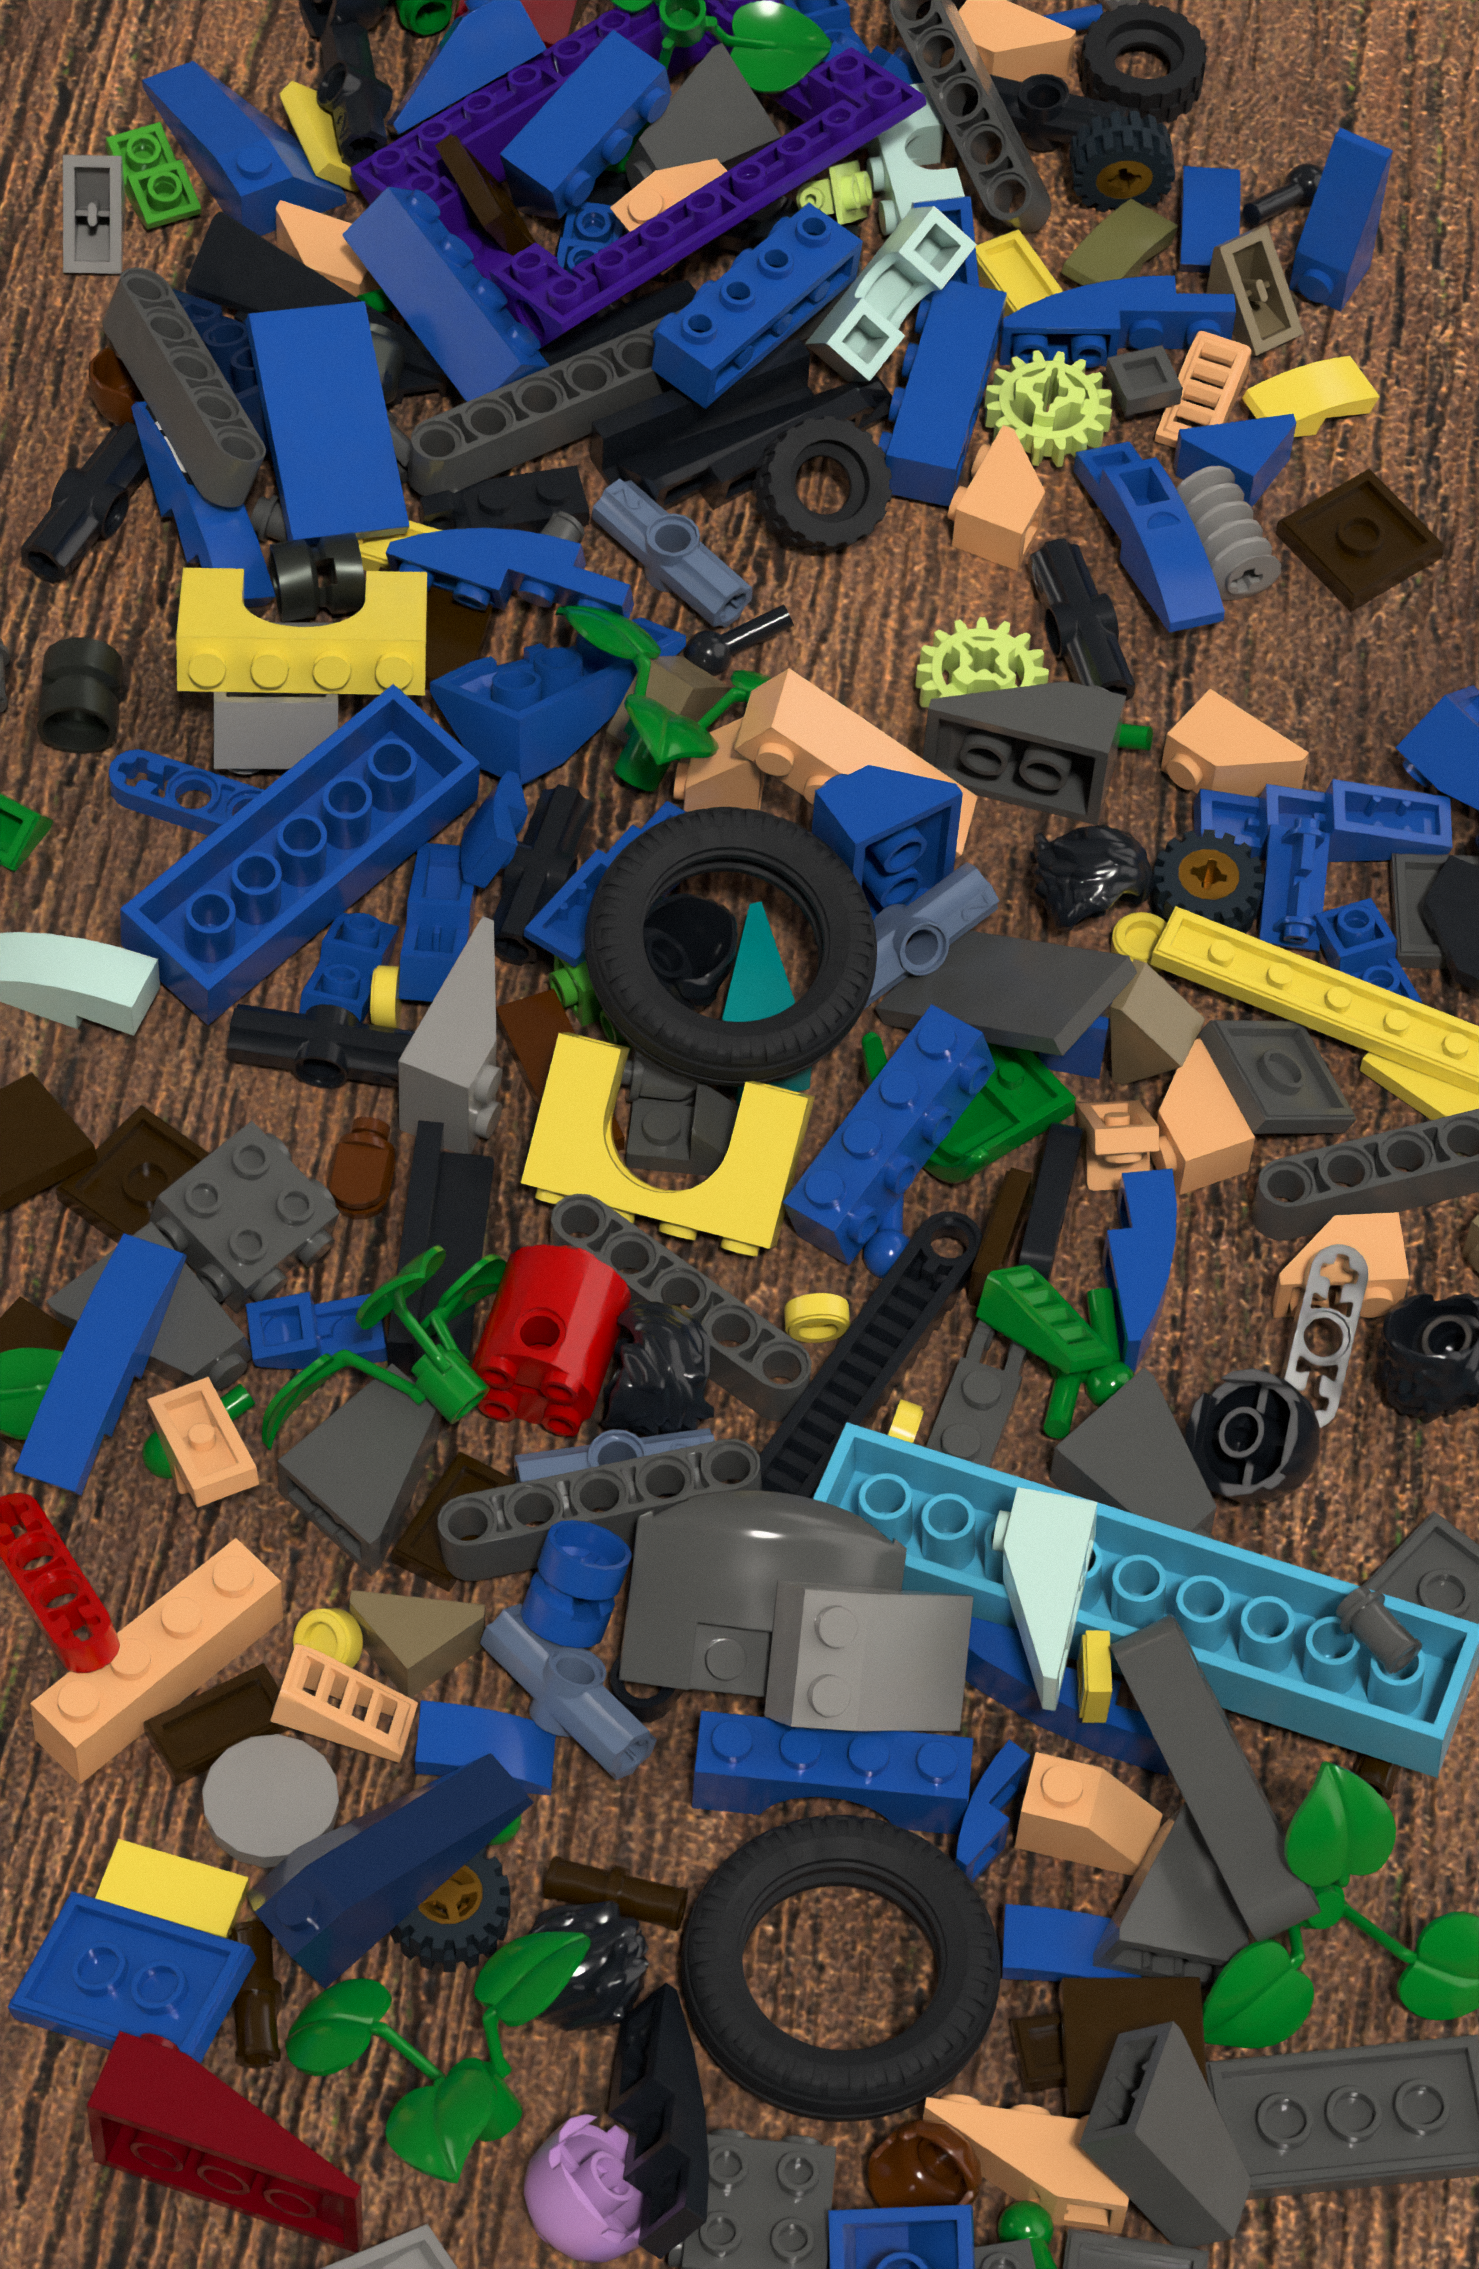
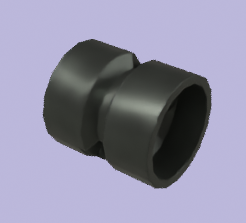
(297, 579)
(79, 695)

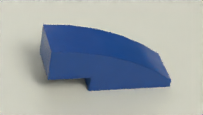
(437, 921)
(1140, 1257)

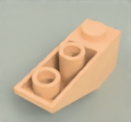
(1036, 2160)

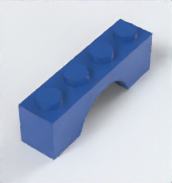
(903, 1775)

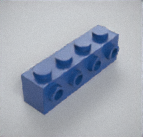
(443, 293)
(755, 304)
(942, 391)
(890, 1134)

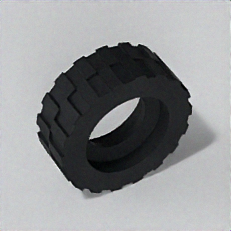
(1149, 30)
(866, 476)

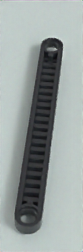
(854, 1380)

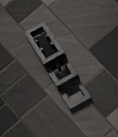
(663, 2107)

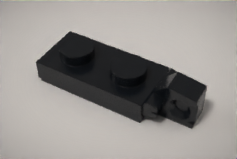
(509, 502)

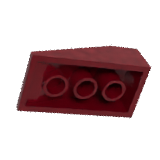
(193, 2133)

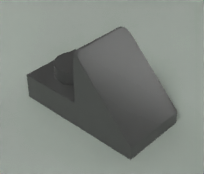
(682, 1136)

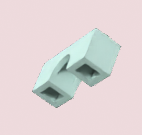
(897, 162)
(907, 267)

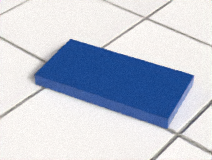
(327, 422)

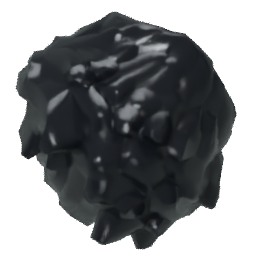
(1088, 872)
(690, 946)
(1430, 1355)
(659, 1372)
(609, 1974)

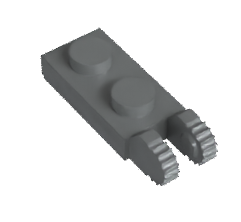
(978, 1402)

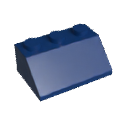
(585, 127)
(890, 831)

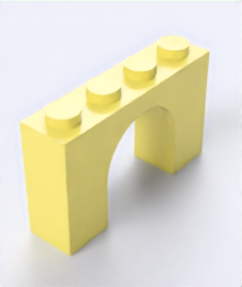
(235, 651)
(577, 1153)

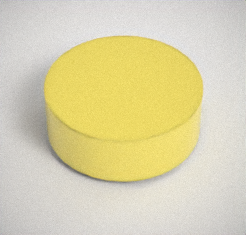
(1138, 936)
(384, 1000)
(817, 1317)
(906, 1421)
(332, 1633)

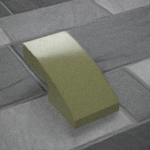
(1120, 245)

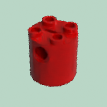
(550, 1337)

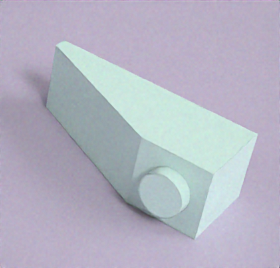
(1044, 1570)

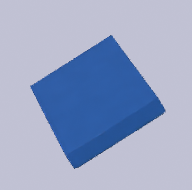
(130, 1974)

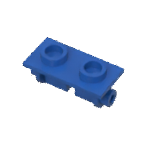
(1294, 884)

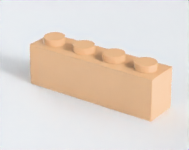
(811, 737)
(159, 1660)

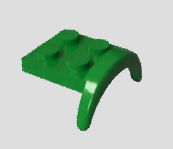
(1007, 1112)

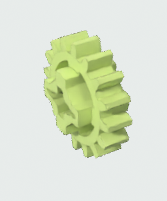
(1076, 412)
(977, 662)

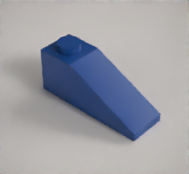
(471, 54)
(1342, 221)

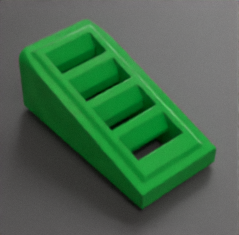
(1039, 1319)

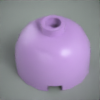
(580, 2193)

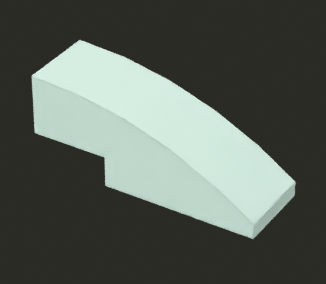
(77, 980)

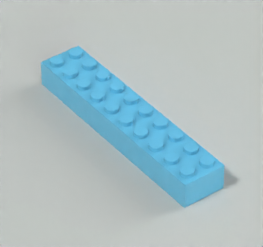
(1252, 1621)

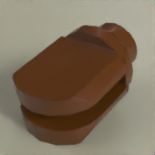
(362, 1169)

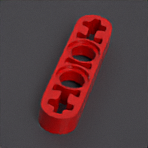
(53, 1580)

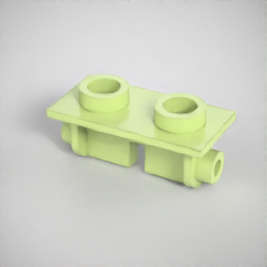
(842, 193)

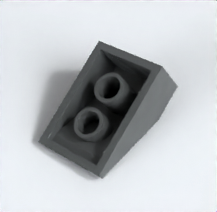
(1030, 745)

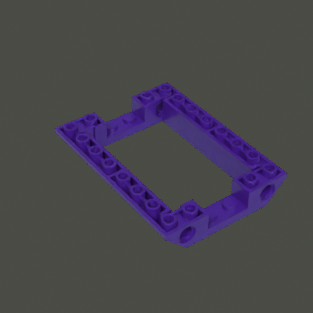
(839, 100)

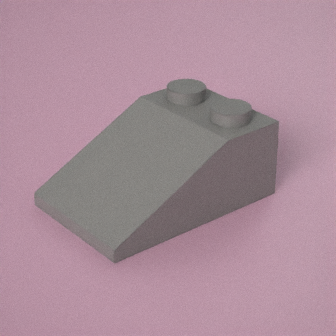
(270, 728)
(451, 1059)
(868, 1658)

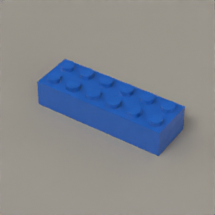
(300, 853)

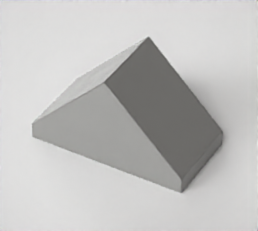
(93, 214)

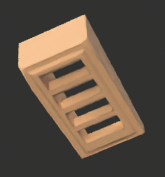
(1213, 361)
(332, 1678)

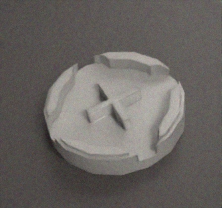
(269, 1798)

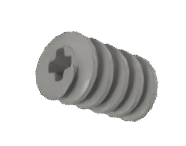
(1228, 533)

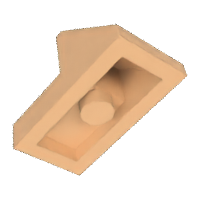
(1115, 1141)
(201, 1443)

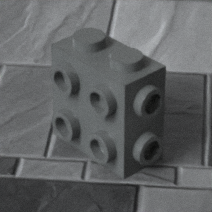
(246, 1218)
(763, 2205)

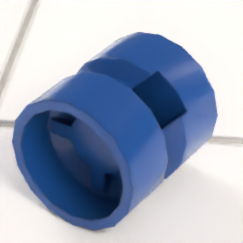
(576, 1584)

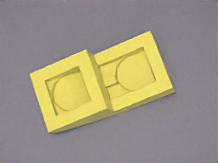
(1313, 394)

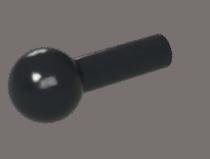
(1298, 189)
(714, 650)

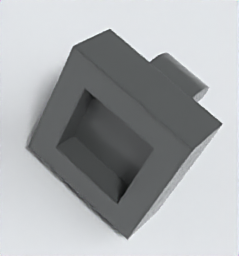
(1143, 381)

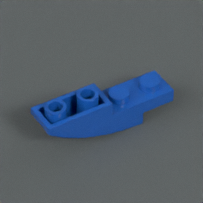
(1112, 316)
(1156, 534)
(489, 563)

